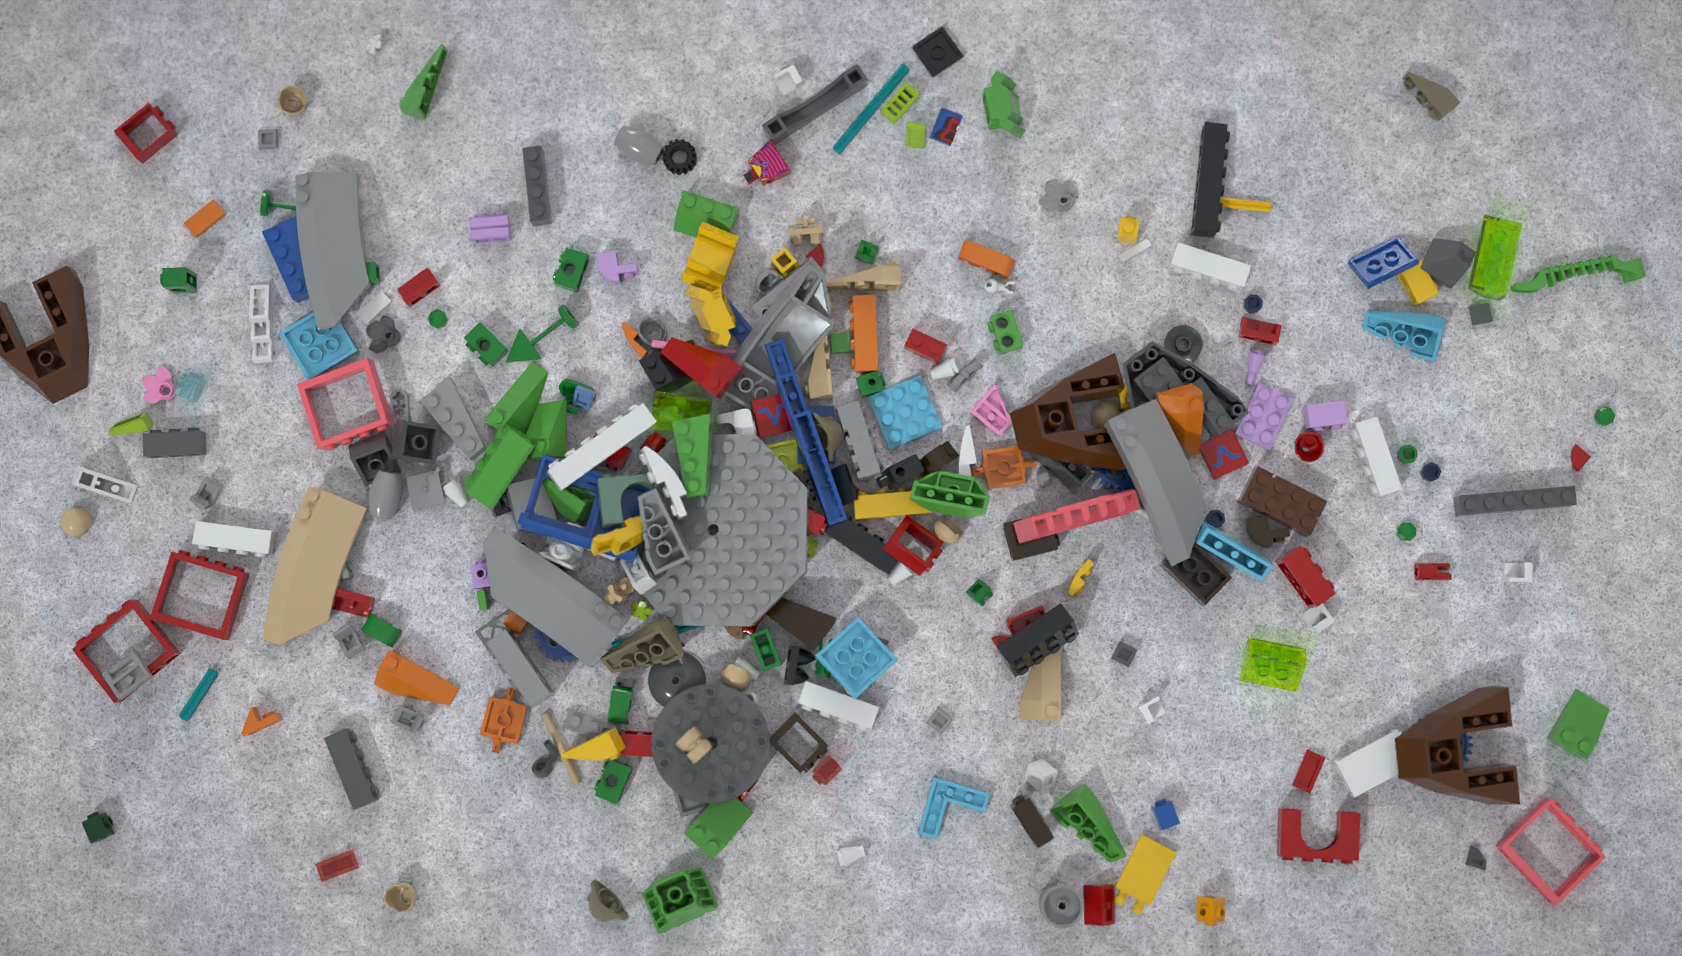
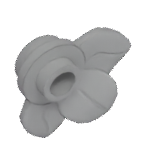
(1056, 193)

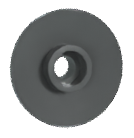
(1189, 336)

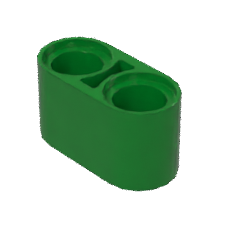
(381, 630)
(620, 704)

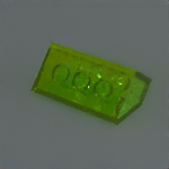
(1494, 257)

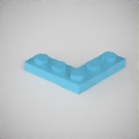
(943, 792)

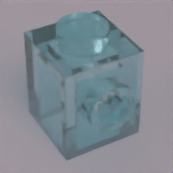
(190, 386)

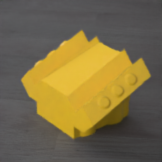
(710, 258)
(712, 313)

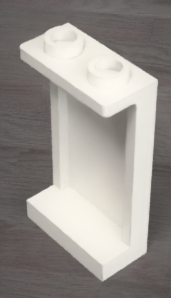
(1369, 765)

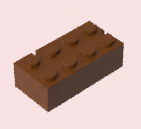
(1282, 501)

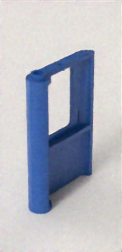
(572, 534)

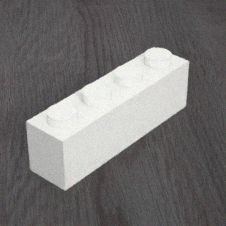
(1209, 266)
(1376, 457)
(234, 538)
(838, 705)

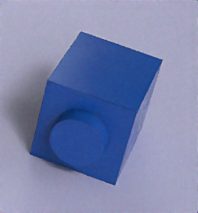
(1165, 814)

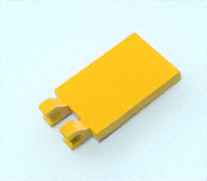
(1144, 872)

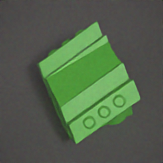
(1002, 105)
(679, 899)

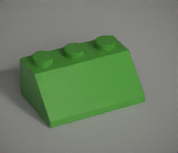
(696, 208)

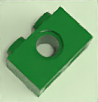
(571, 258)
(179, 280)
(477, 337)
(765, 649)
(621, 772)

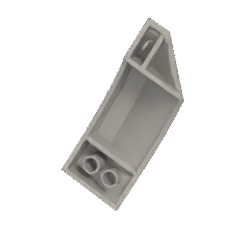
(330, 243)
(800, 318)
(1160, 477)
(549, 598)

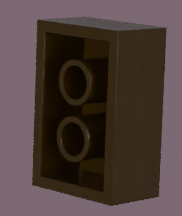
(1198, 575)

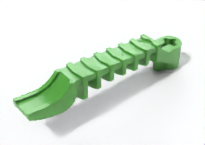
(1629, 270)

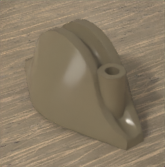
(830, 434)
(602, 906)

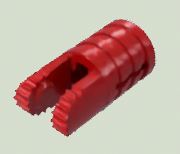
(1430, 571)

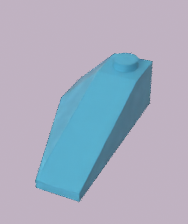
(1414, 330)

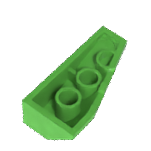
(1085, 814)

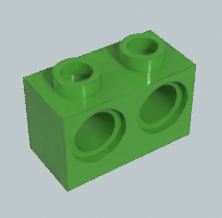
(1010, 331)

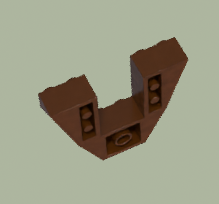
(59, 362)
(1049, 425)
(1432, 752)

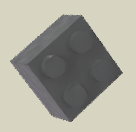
(415, 442)

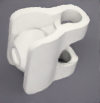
(741, 420)
(563, 554)

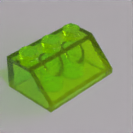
(675, 407)
(1273, 664)

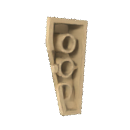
(879, 278)
(1043, 691)

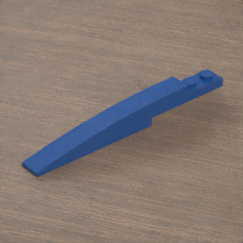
(805, 432)

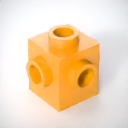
(1210, 910)

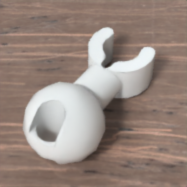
(994, 286)

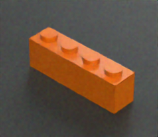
(865, 333)

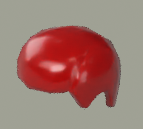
(1311, 441)

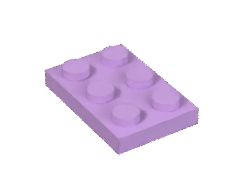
(1266, 416)

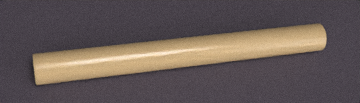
(561, 748)

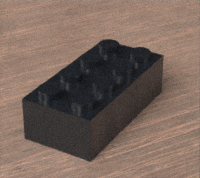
(1038, 640)

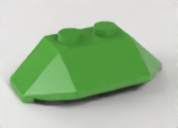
(951, 494)

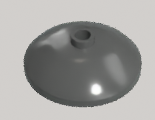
(661, 677)

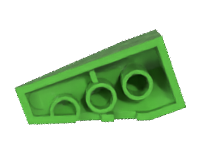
(420, 93)
(520, 401)

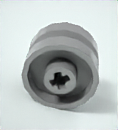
(1049, 902)

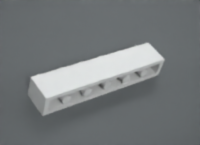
(601, 447)

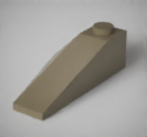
(650, 645)

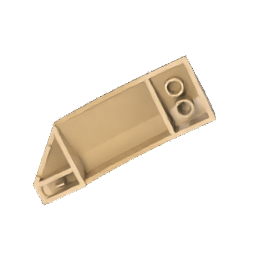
(311, 565)

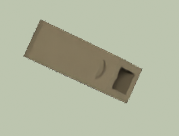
(1441, 98)

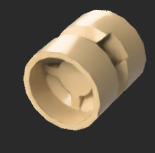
(694, 745)

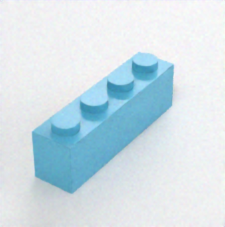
(1233, 551)

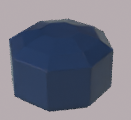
(1252, 303)
(1430, 472)
(1215, 518)

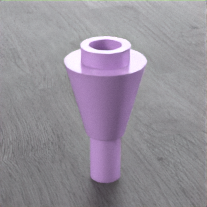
(1255, 362)

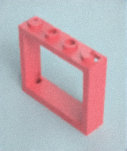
(334, 376)
(1579, 833)

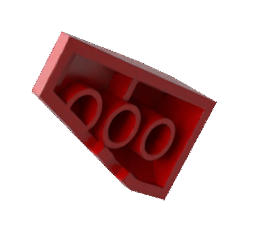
(706, 367)

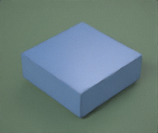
(583, 397)

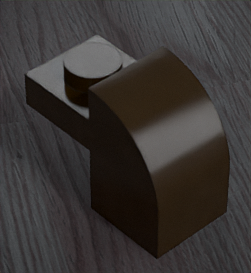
(938, 458)
(1260, 533)

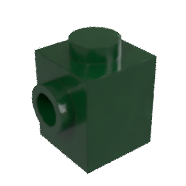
(98, 827)

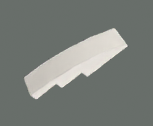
(261, 323)
(967, 454)

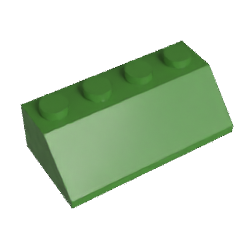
(498, 466)

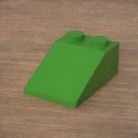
(548, 431)
(571, 502)
(1579, 725)
(717, 825)

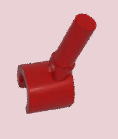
(750, 630)

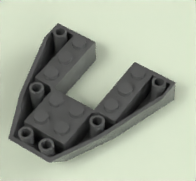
(1159, 369)

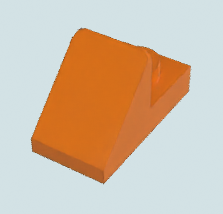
(255, 723)

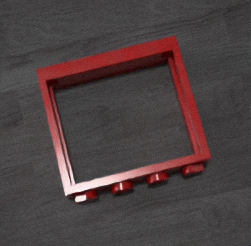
(233, 606)
(158, 664)

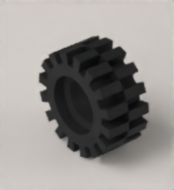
(679, 146)

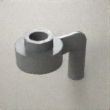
(543, 766)

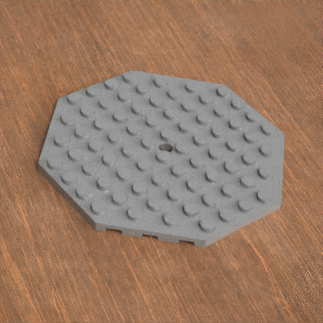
(758, 544)

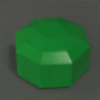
(438, 319)
(1604, 416)
(1407, 454)
(1406, 531)

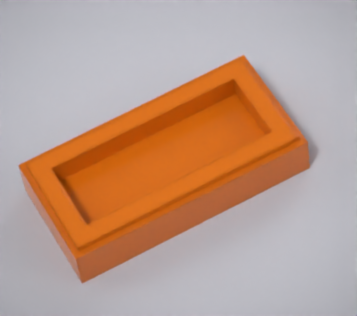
(204, 218)

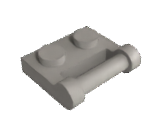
(131, 678)

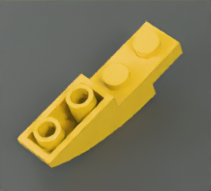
(620, 539)

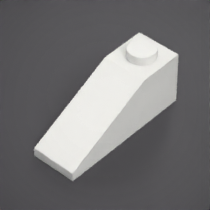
(103, 484)

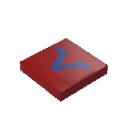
(770, 416)
(1223, 454)

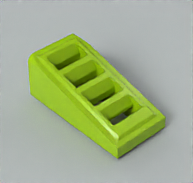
(906, 87)
(916, 135)
(135, 424)

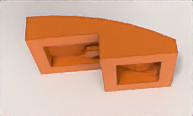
(632, 336)

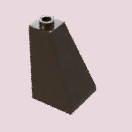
(802, 622)

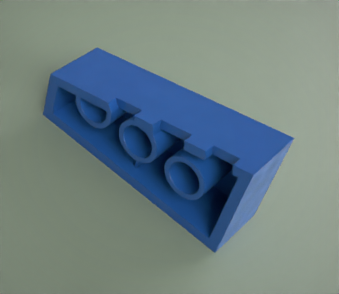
(285, 249)

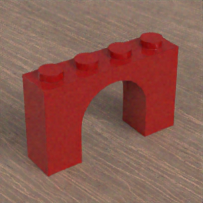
(1343, 848)

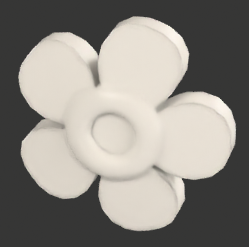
(375, 43)

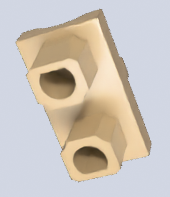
(814, 231)
(619, 591)

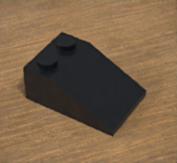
(663, 373)

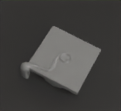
(425, 489)

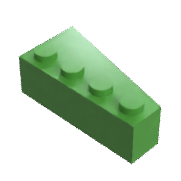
(694, 451)

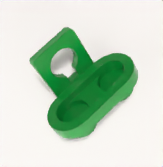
(567, 389)

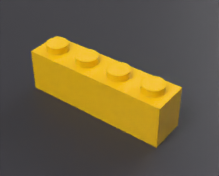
(886, 505)

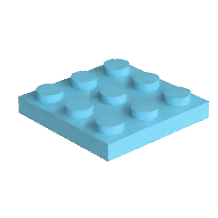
(317, 349)
(904, 412)
(856, 658)

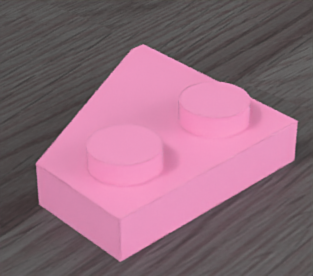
(992, 412)

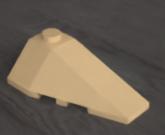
(820, 375)

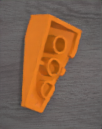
(1184, 412)
(408, 679)

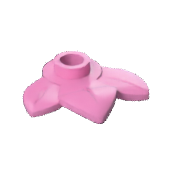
(157, 385)

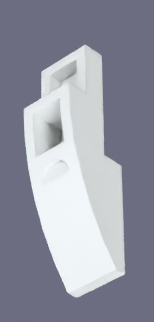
(662, 473)

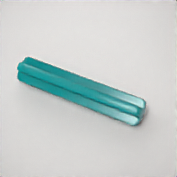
(198, 694)

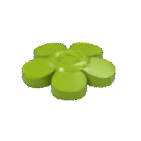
(812, 544)
(641, 610)

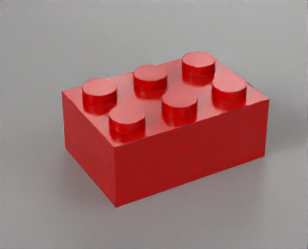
(1306, 577)

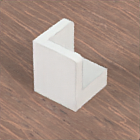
(788, 80)
(1518, 572)
(1318, 618)
(1151, 709)
(1041, 775)

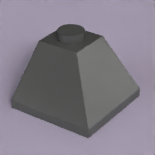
(1447, 260)

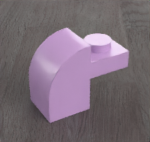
(611, 270)

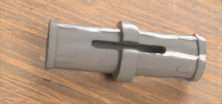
(965, 375)

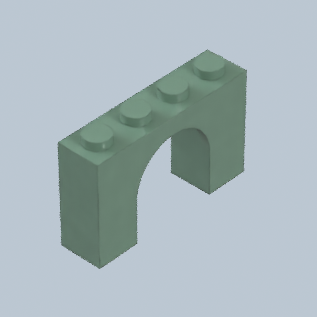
(611, 490)

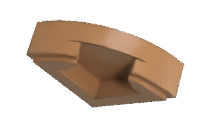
(735, 631)

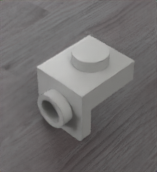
(206, 494)
(349, 641)
(408, 719)

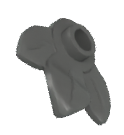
(380, 334)

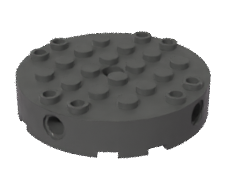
(739, 736)

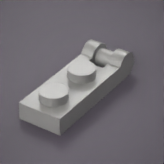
(586, 724)

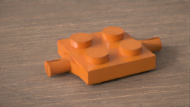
(1003, 467)
(503, 720)

